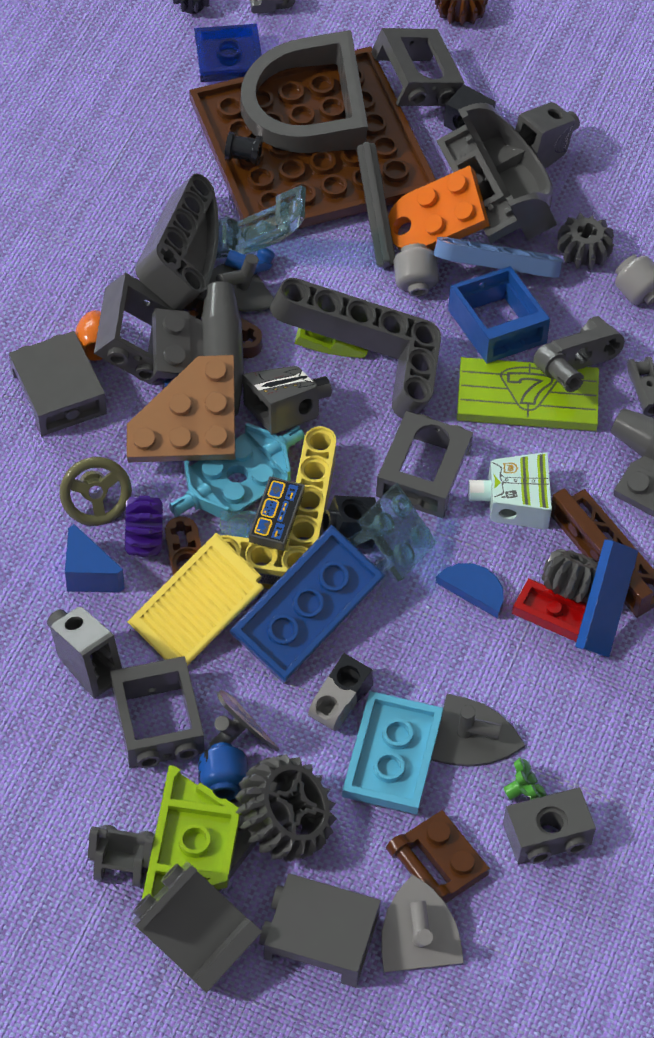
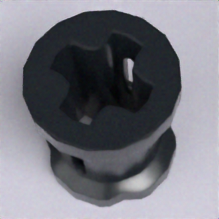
(243, 148)

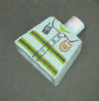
(516, 490)

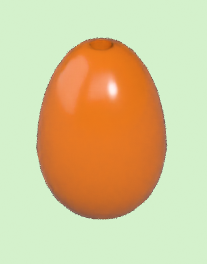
(87, 333)

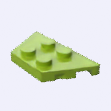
(192, 829)

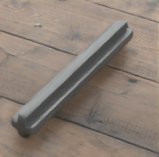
(376, 204)

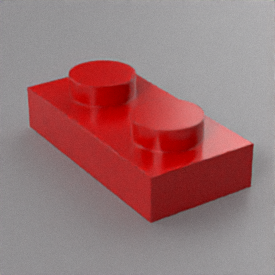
(549, 610)

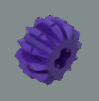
(143, 526)

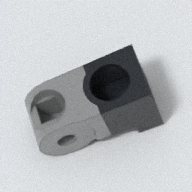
(341, 692)

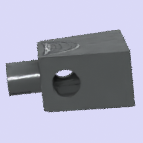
(548, 131)

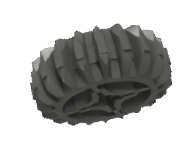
(277, 813)

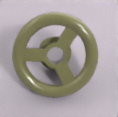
(91, 479)

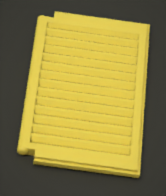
(198, 601)

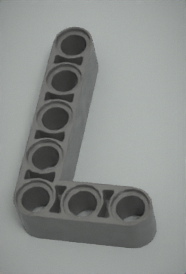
(371, 327)

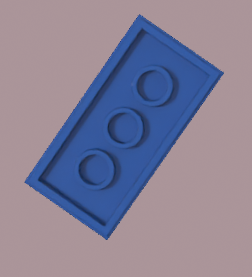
(307, 603)

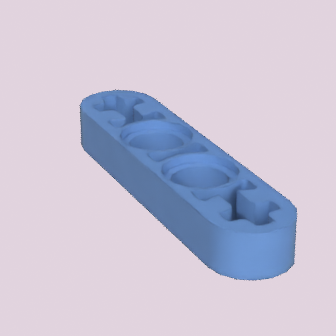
(498, 257)

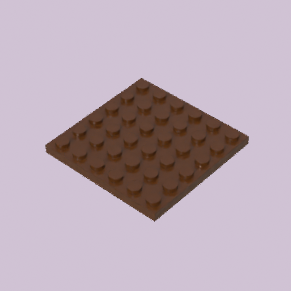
(330, 177)

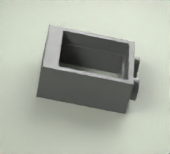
(127, 295)
(151, 680)

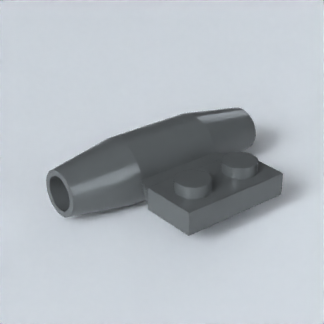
(182, 337)
(637, 483)

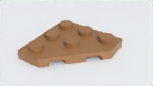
(189, 416)

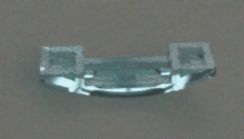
(263, 227)

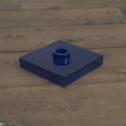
(226, 51)

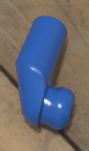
(265, 256)

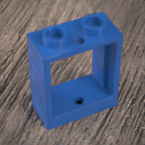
(507, 338)

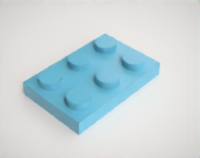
(392, 752)

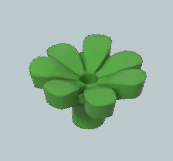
(524, 782)

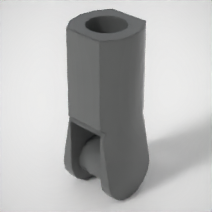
(643, 385)

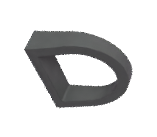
(320, 137)

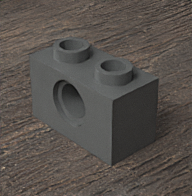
(562, 810)

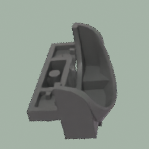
(507, 170)

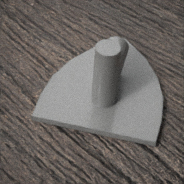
(419, 930)

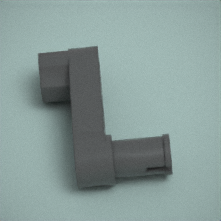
(566, 355)

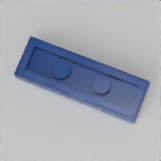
(606, 598)

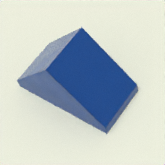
(89, 566)

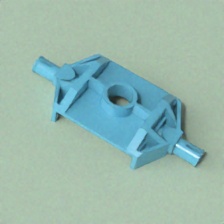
(257, 458)

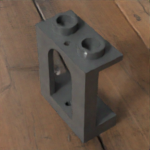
(408, 45)
(425, 494)

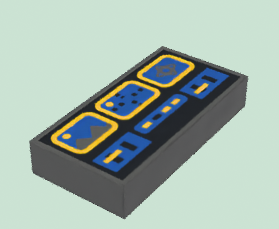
(276, 513)

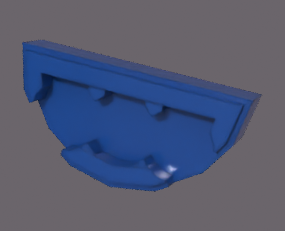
(474, 585)

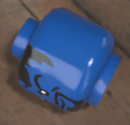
(222, 770)

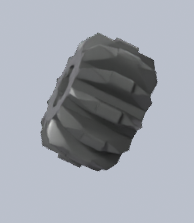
(585, 241)
(569, 574)

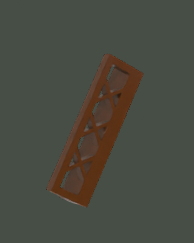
(589, 539)

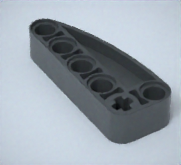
(182, 245)

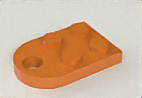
(440, 209)

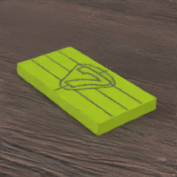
(525, 396)

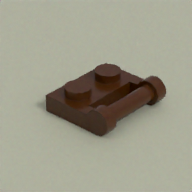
(446, 851)

